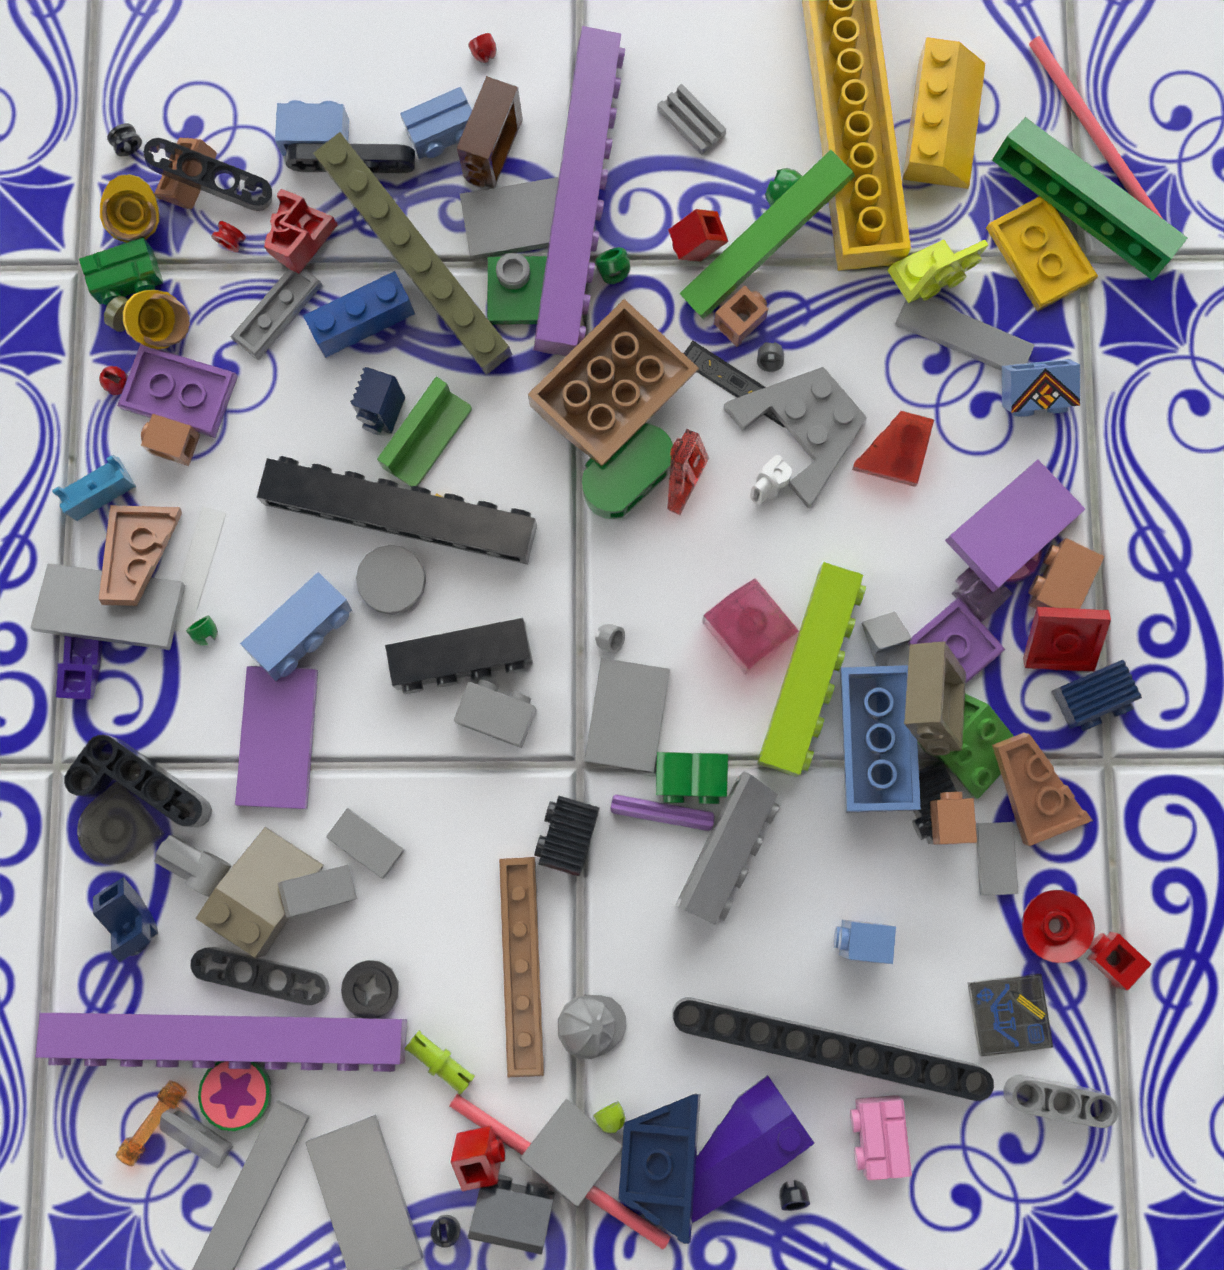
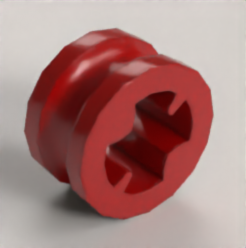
(228, 236)

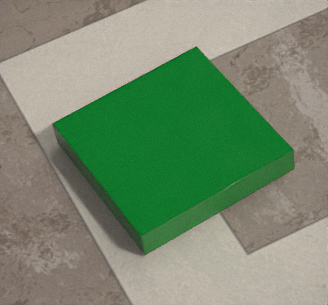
(515, 305)

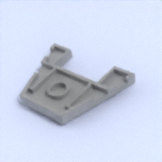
(815, 414)

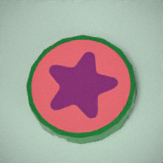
(234, 1096)

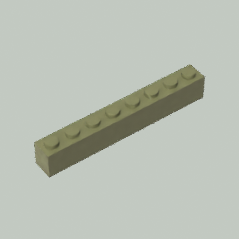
(413, 253)

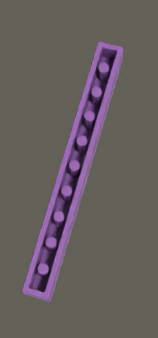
(578, 191)
(221, 1038)

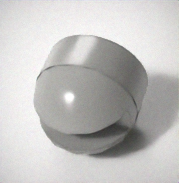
(610, 638)

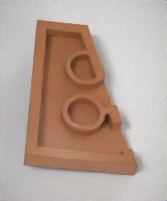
(1035, 791)

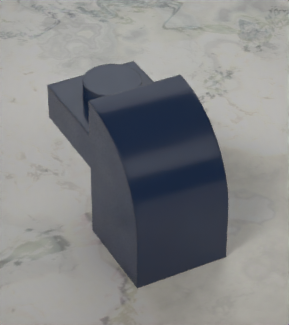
(125, 918)

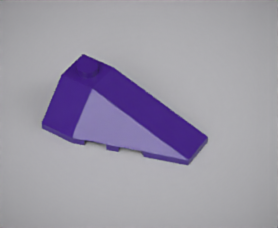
(747, 1146)

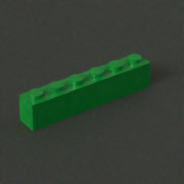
(1089, 198)

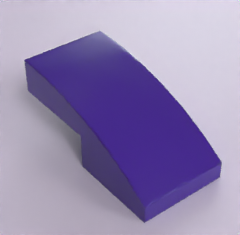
(80, 668)

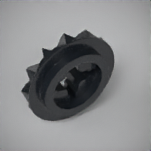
(355, 997)

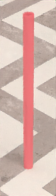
(1090, 123)
(595, 1195)

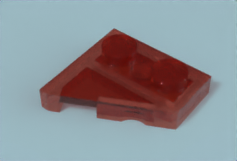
(898, 450)
(686, 467)

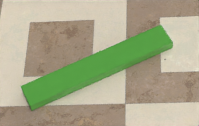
(767, 234)

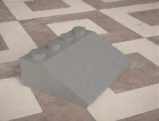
(727, 849)

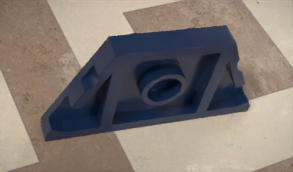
(661, 1165)

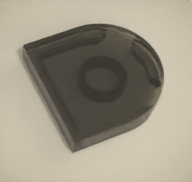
(116, 827)

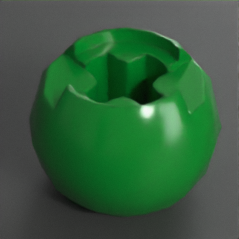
(783, 181)

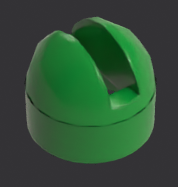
(202, 629)

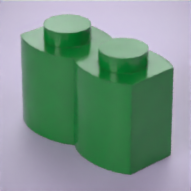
(691, 775)

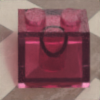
(749, 625)

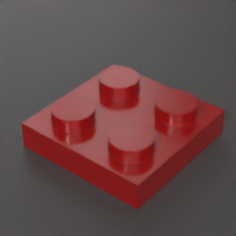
(1066, 639)

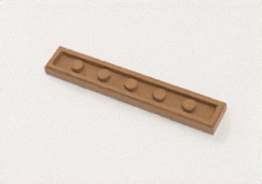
(521, 967)

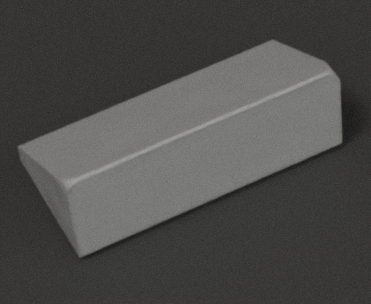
(195, 1136)

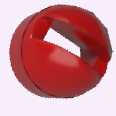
(483, 47)
(110, 386)

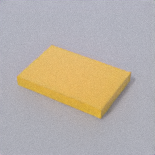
(1041, 252)

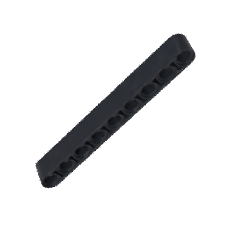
(847, 1056)

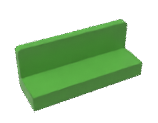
(424, 433)

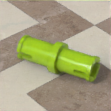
(439, 1062)

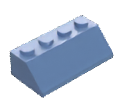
(877, 745)

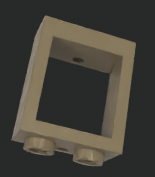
(935, 697)

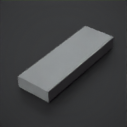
(275, 312)

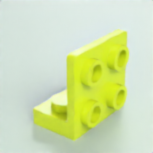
(933, 268)

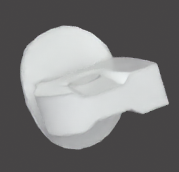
(771, 478)

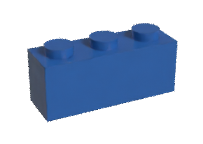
(359, 314)

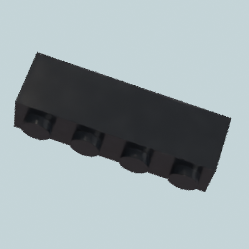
(458, 655)

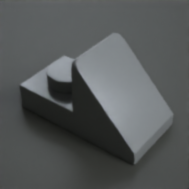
(887, 640)

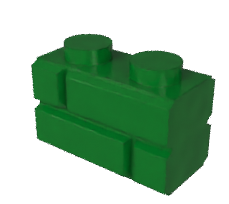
(121, 271)

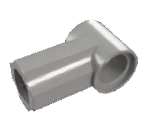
(199, 869)

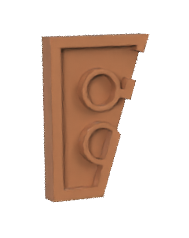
(133, 549)

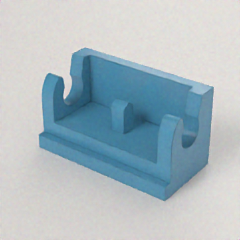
(95, 489)

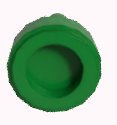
(612, 262)

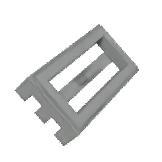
(673, 99)

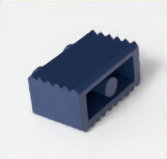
(377, 401)
(1096, 695)

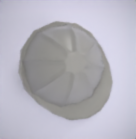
(591, 1026)

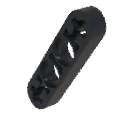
(377, 157)
(210, 170)
(259, 979)

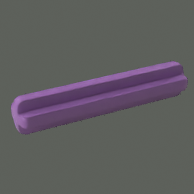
(662, 812)

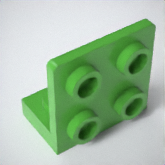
(976, 763)

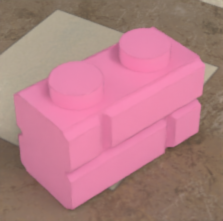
(882, 1137)

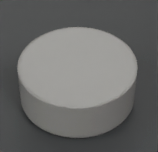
(513, 271)

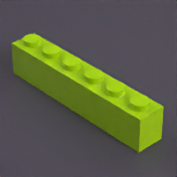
(811, 669)

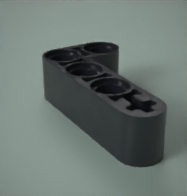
(145, 786)

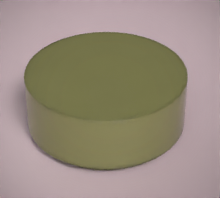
(114, 313)

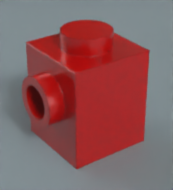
(698, 235)
(477, 1158)

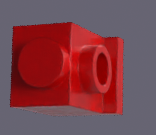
(1129, 962)

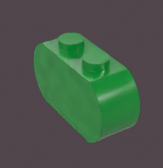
(628, 474)

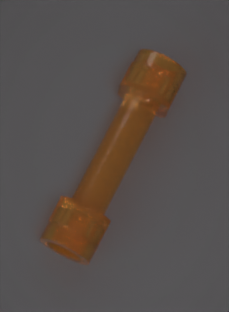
(133, 1147)

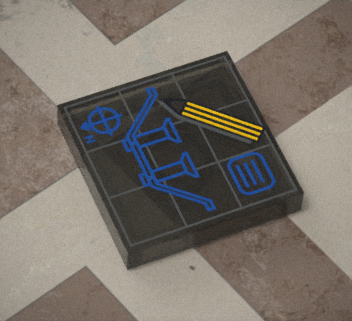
(1010, 1014)

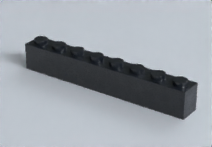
(397, 510)

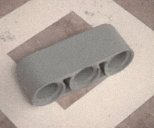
(1077, 1106)

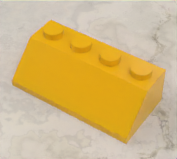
(944, 114)

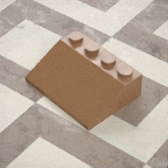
(611, 383)

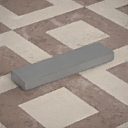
(963, 334)

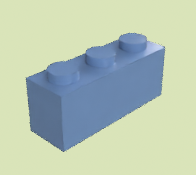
(297, 627)

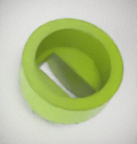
(610, 1117)

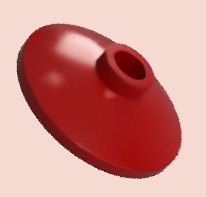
(1075, 930)

